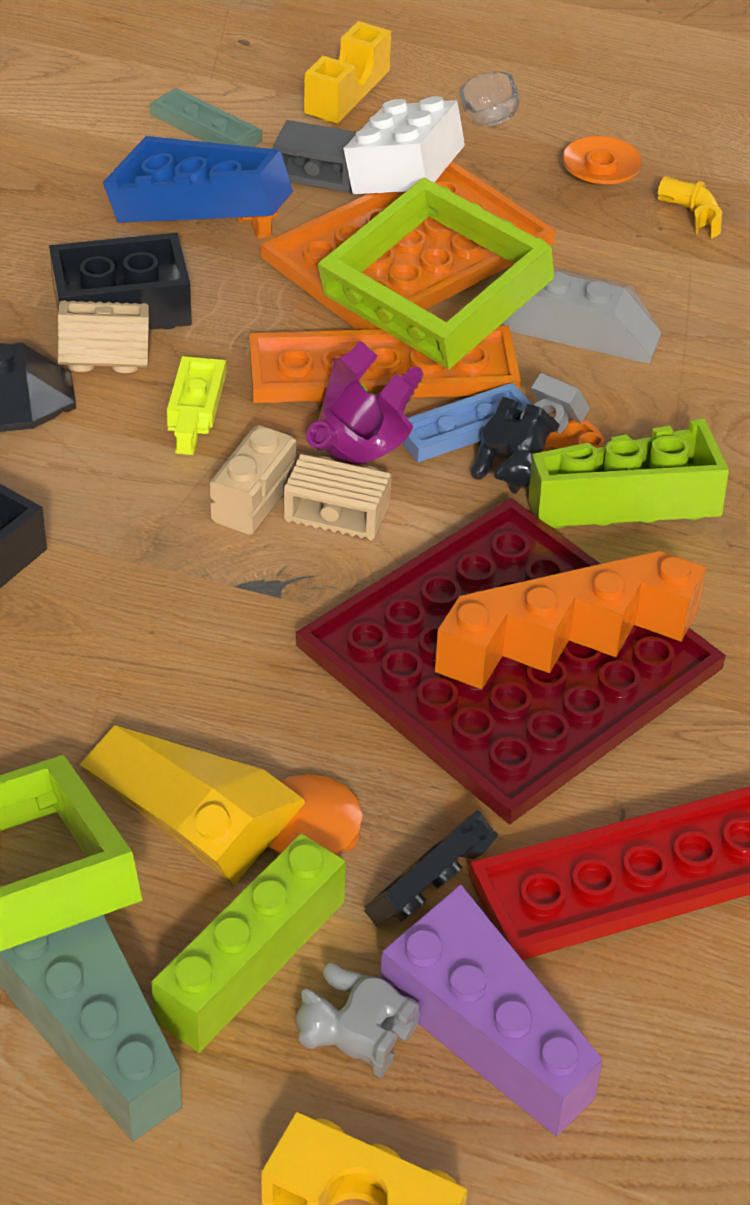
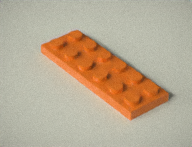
(300, 364)

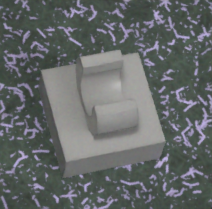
(561, 399)

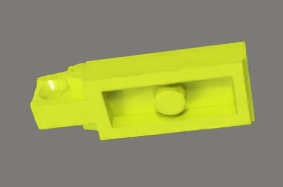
(194, 400)

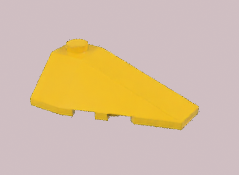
(200, 800)

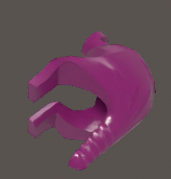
(355, 423)

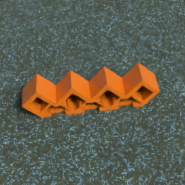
(584, 605)

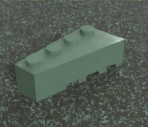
(96, 1020)

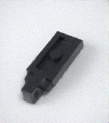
(435, 866)

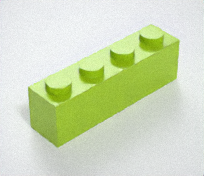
(248, 943)

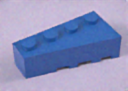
(196, 181)

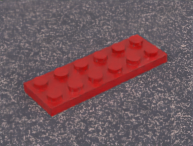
(618, 875)

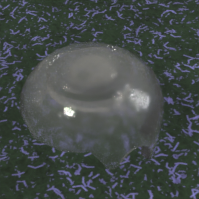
(490, 98)

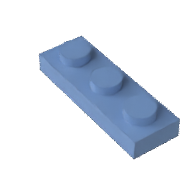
(457, 423)

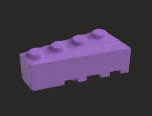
(493, 1011)

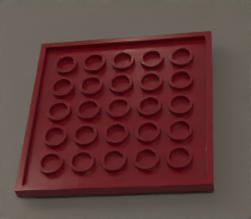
(525, 725)

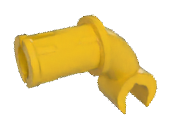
(696, 198)

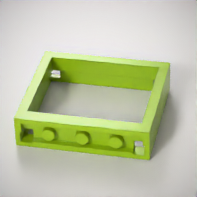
(408, 322)
(73, 891)

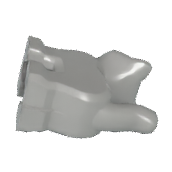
(363, 1024)

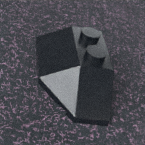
(31, 388)

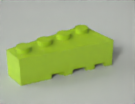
(631, 479)

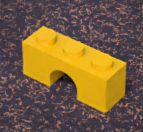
(339, 85)
(325, 1166)

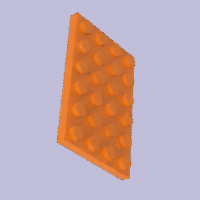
(422, 266)

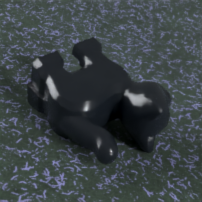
(513, 437)

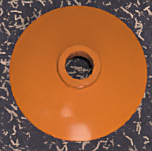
(602, 160)

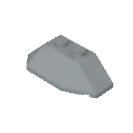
(590, 316)

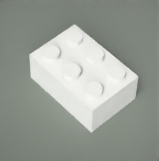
(404, 145)

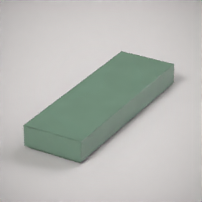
(204, 120)

